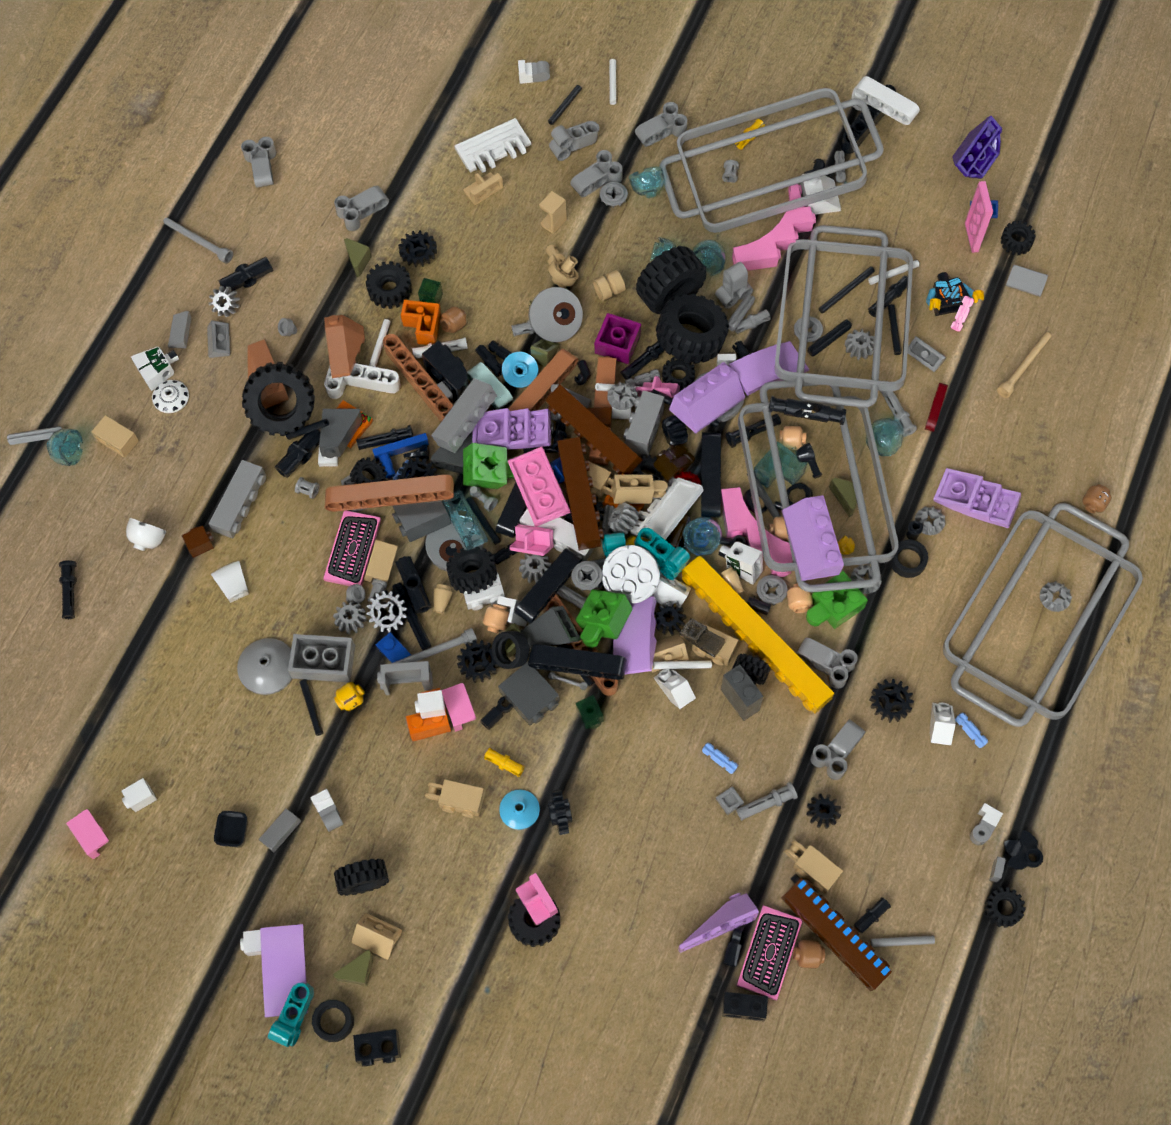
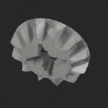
(607, 190)
(816, 332)
(626, 402)
(938, 523)
(586, 567)
(860, 572)
(772, 581)
(1059, 604)

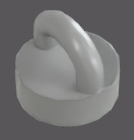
(286, 327)
(355, 593)

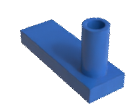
(385, 452)

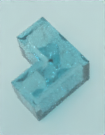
(791, 467)

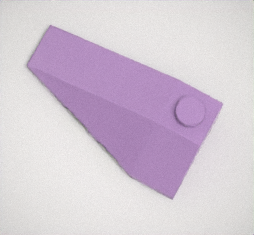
(731, 915)

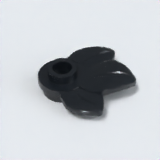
(1020, 851)

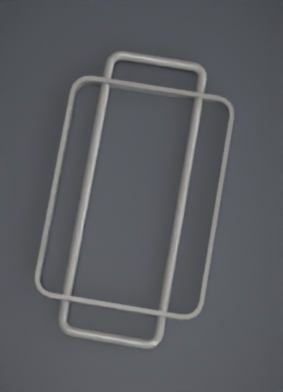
(757, 113)
(874, 384)
(872, 559)
(1034, 705)

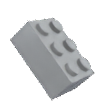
(644, 423)
(321, 658)

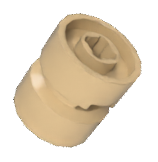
(611, 284)

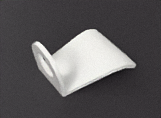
(231, 581)

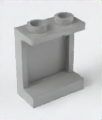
(405, 673)

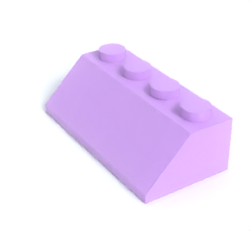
(708, 397)
(813, 538)

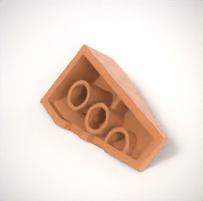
(343, 343)
(258, 356)

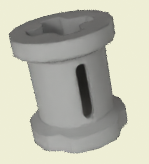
(730, 171)
(307, 487)

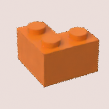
(423, 317)
(427, 727)

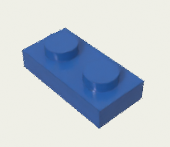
(392, 648)

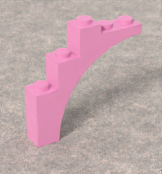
(766, 250)
(741, 522)

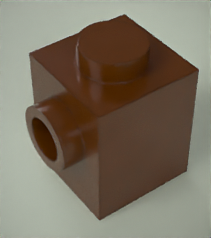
(198, 541)

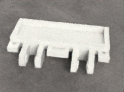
(493, 145)
(670, 509)

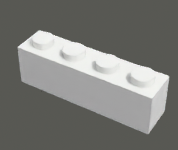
(563, 535)

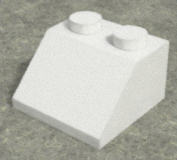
(820, 184)

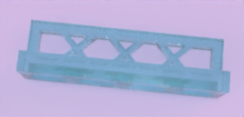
(460, 521)

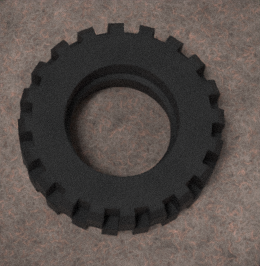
(669, 276)
(696, 312)
(273, 422)

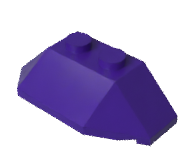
(979, 149)

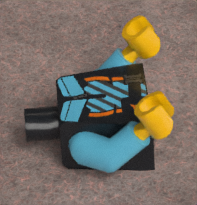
(948, 294)

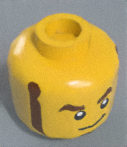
(349, 696)

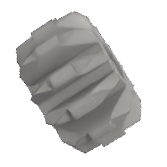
(226, 308)
(859, 344)
(623, 518)
(527, 567)
(348, 610)

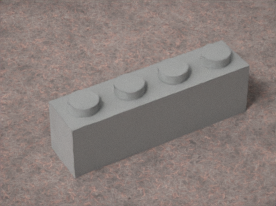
(464, 415)
(237, 499)

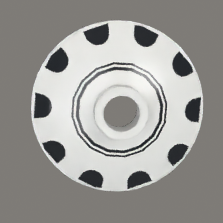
(172, 402)

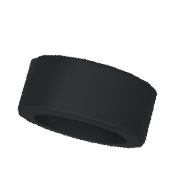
(910, 572)
(499, 652)
(344, 1032)

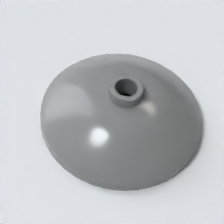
(267, 677)

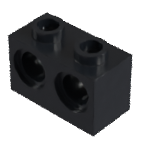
(745, 1006)
(377, 1040)

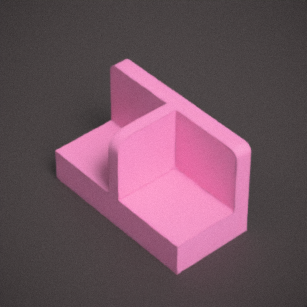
(668, 389)
(532, 540)
(458, 705)
(88, 833)
(536, 900)

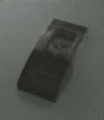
(702, 638)

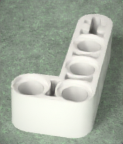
(885, 100)
(386, 380)

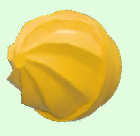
(846, 545)

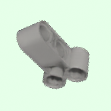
(662, 125)
(573, 138)
(260, 159)
(597, 174)
(360, 206)
(734, 285)
(827, 660)
(838, 749)

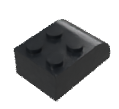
(446, 368)

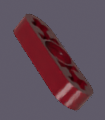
(936, 407)

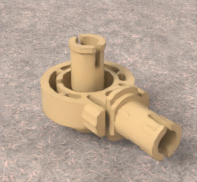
(560, 268)

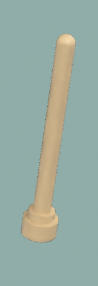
(1006, 388)

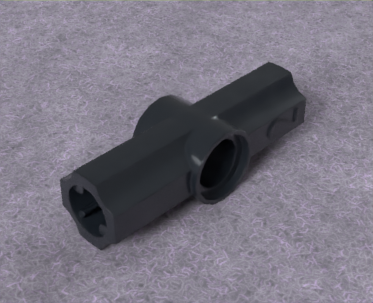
(246, 275)
(298, 453)
(416, 594)

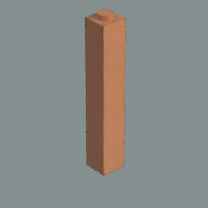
(605, 374)

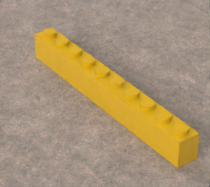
(757, 634)

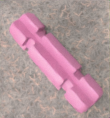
(962, 313)

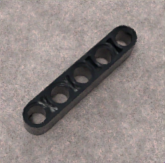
(860, 129)
(711, 474)
(511, 513)
(547, 586)
(577, 662)

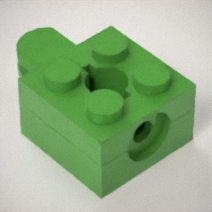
(485, 466)
(835, 605)
(603, 616)

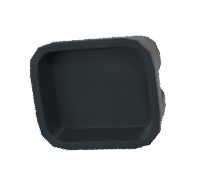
(231, 829)

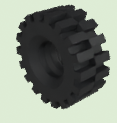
(383, 275)
(471, 560)
(361, 877)
(528, 934)

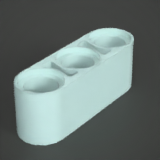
(483, 374)

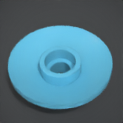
(523, 361)
(519, 819)

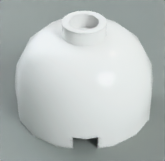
(144, 534)

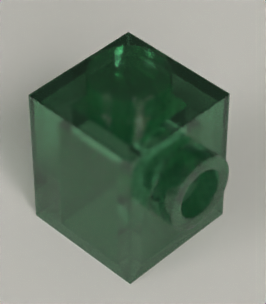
(430, 291)
(589, 712)

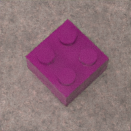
(617, 338)

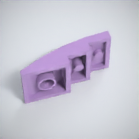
(758, 367)
(514, 428)
(977, 497)
(637, 638)
(282, 966)

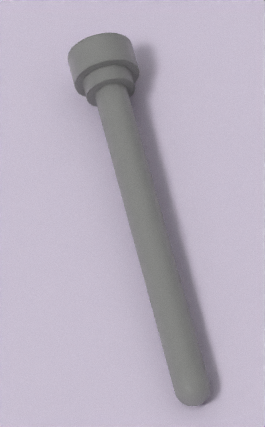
(224, 254)
(466, 637)

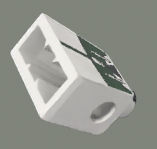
(155, 366)
(744, 559)

